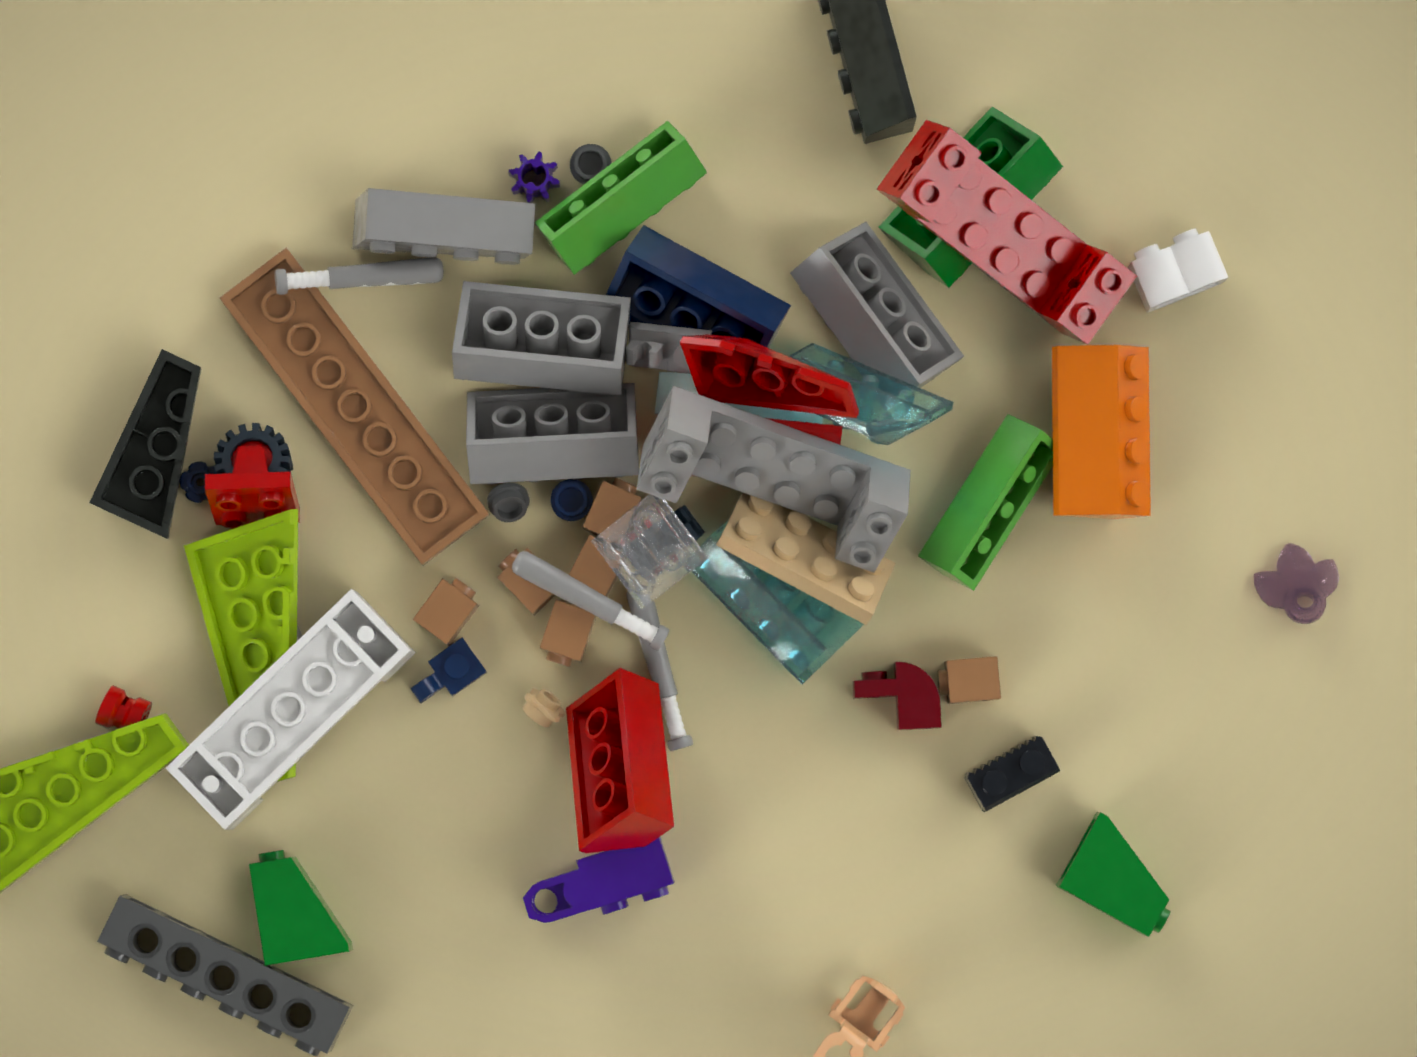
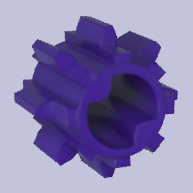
(538, 167)

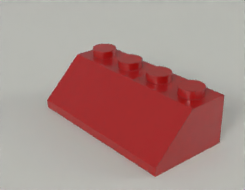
(619, 764)

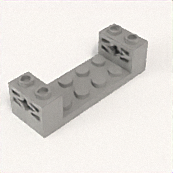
(780, 466)

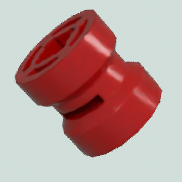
(121, 710)

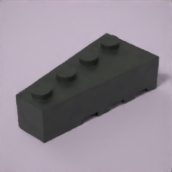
(150, 454)

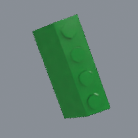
(1008, 150)

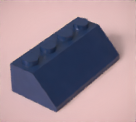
(688, 291)

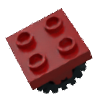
(251, 477)

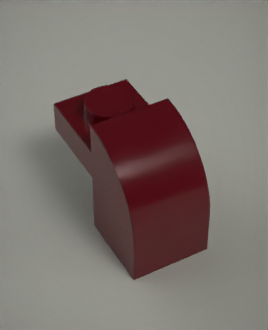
(914, 692)

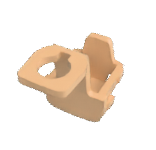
(858, 1023)

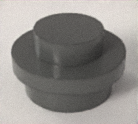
(588, 162)
(508, 502)

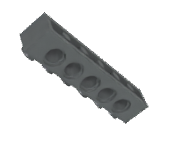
(132, 916)

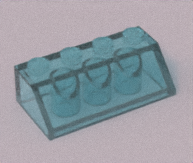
(784, 619)

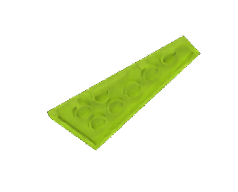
(248, 598)
(68, 789)

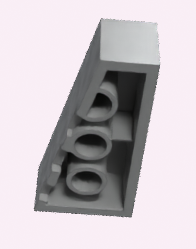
(443, 225)

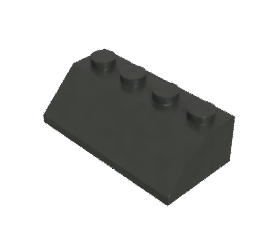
(871, 68)

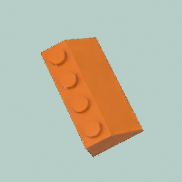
(1101, 431)

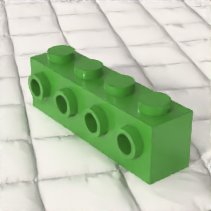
(621, 197)
(987, 502)

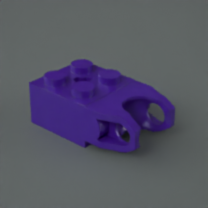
(605, 882)

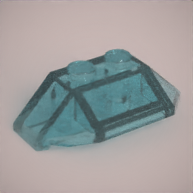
(885, 403)

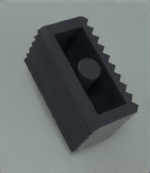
(1011, 773)

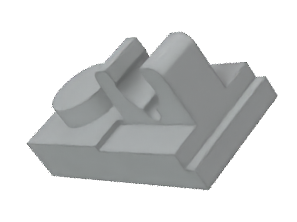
(658, 346)

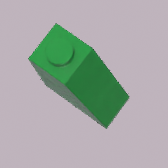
(1114, 879)
(292, 912)

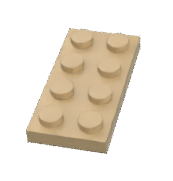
(803, 556)

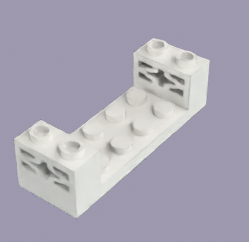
(289, 709)

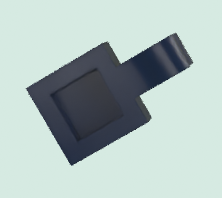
(453, 669)

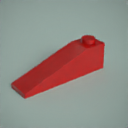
(757, 376)

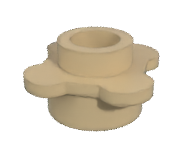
(543, 707)

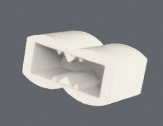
(1177, 270)

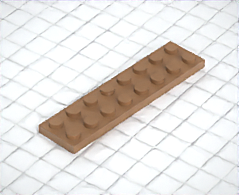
(356, 409)

